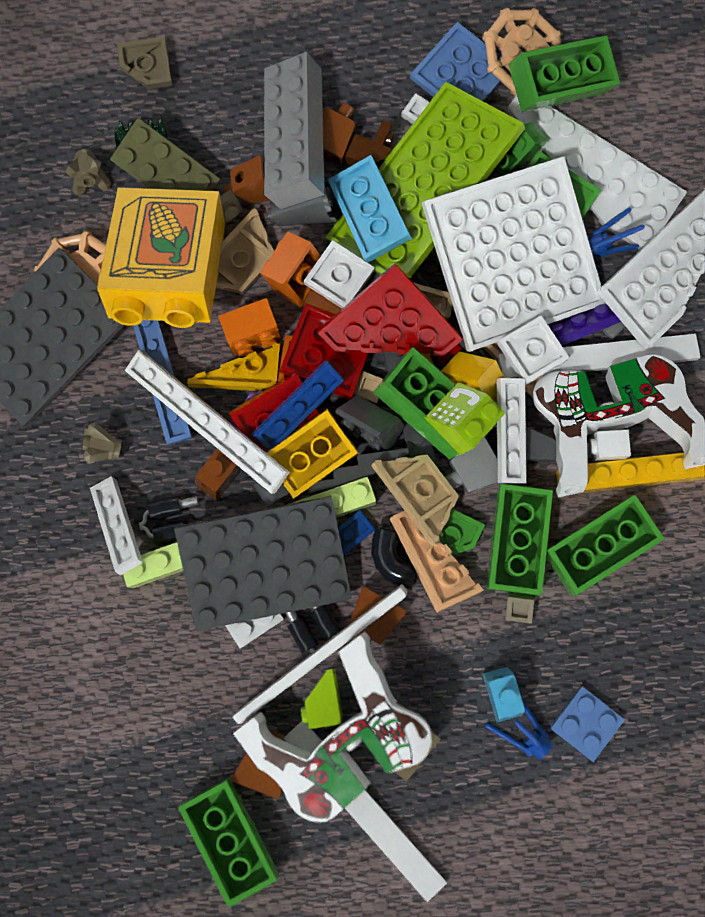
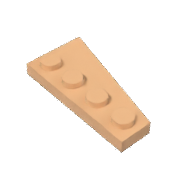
(438, 570)

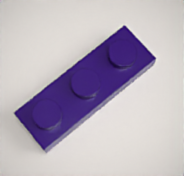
(584, 324)

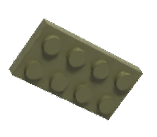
(160, 162)

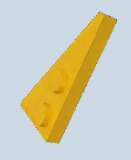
(248, 373)

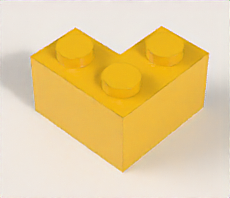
(474, 372)

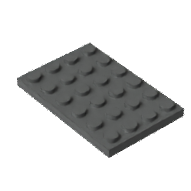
(49, 335)
(263, 563)

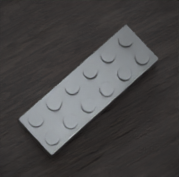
(293, 131)

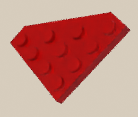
(390, 318)

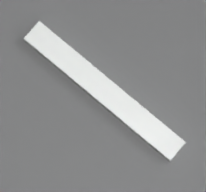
(602, 355)
(207, 422)
(320, 654)
(381, 828)

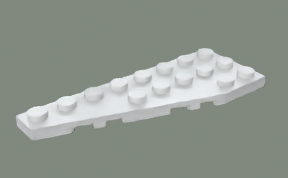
(619, 176)
(661, 276)

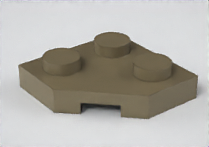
(146, 61)

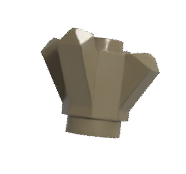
(87, 172)
(99, 444)

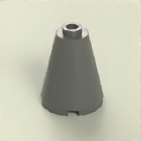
(312, 211)

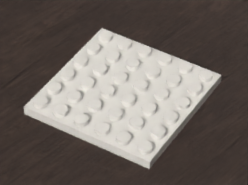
(513, 252)

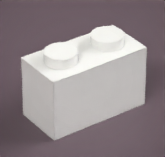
(608, 446)

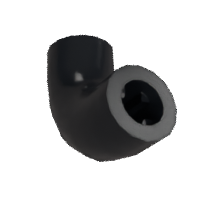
(387, 560)

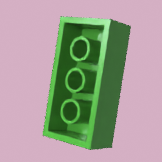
(563, 73)
(413, 391)
(519, 540)
(603, 545)
(229, 842)

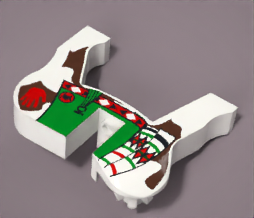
(640, 390)
(329, 779)

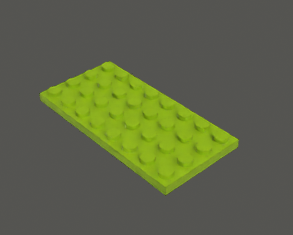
(444, 151)

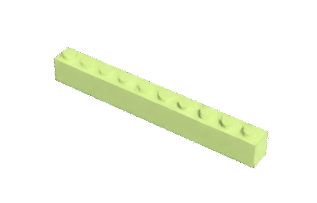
(167, 559)

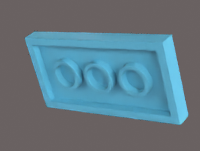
(369, 209)

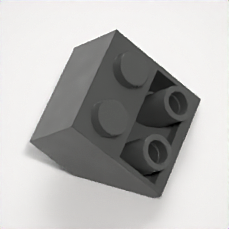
(370, 422)

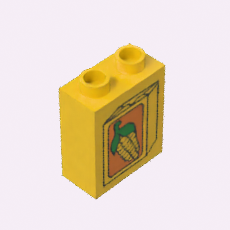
(162, 256)

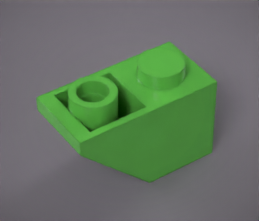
(523, 149)

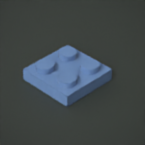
(587, 723)

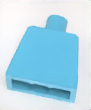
(503, 694)

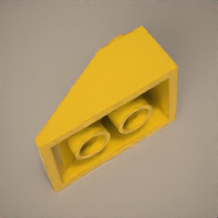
(313, 452)

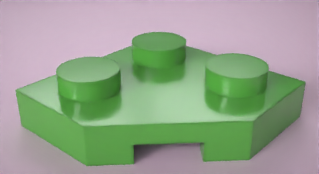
(460, 532)

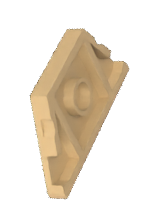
(243, 255)
(420, 492)

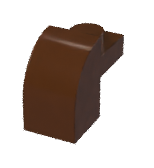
(378, 149)

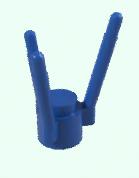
(600, 242)
(536, 742)

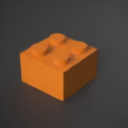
(289, 268)
(250, 327)

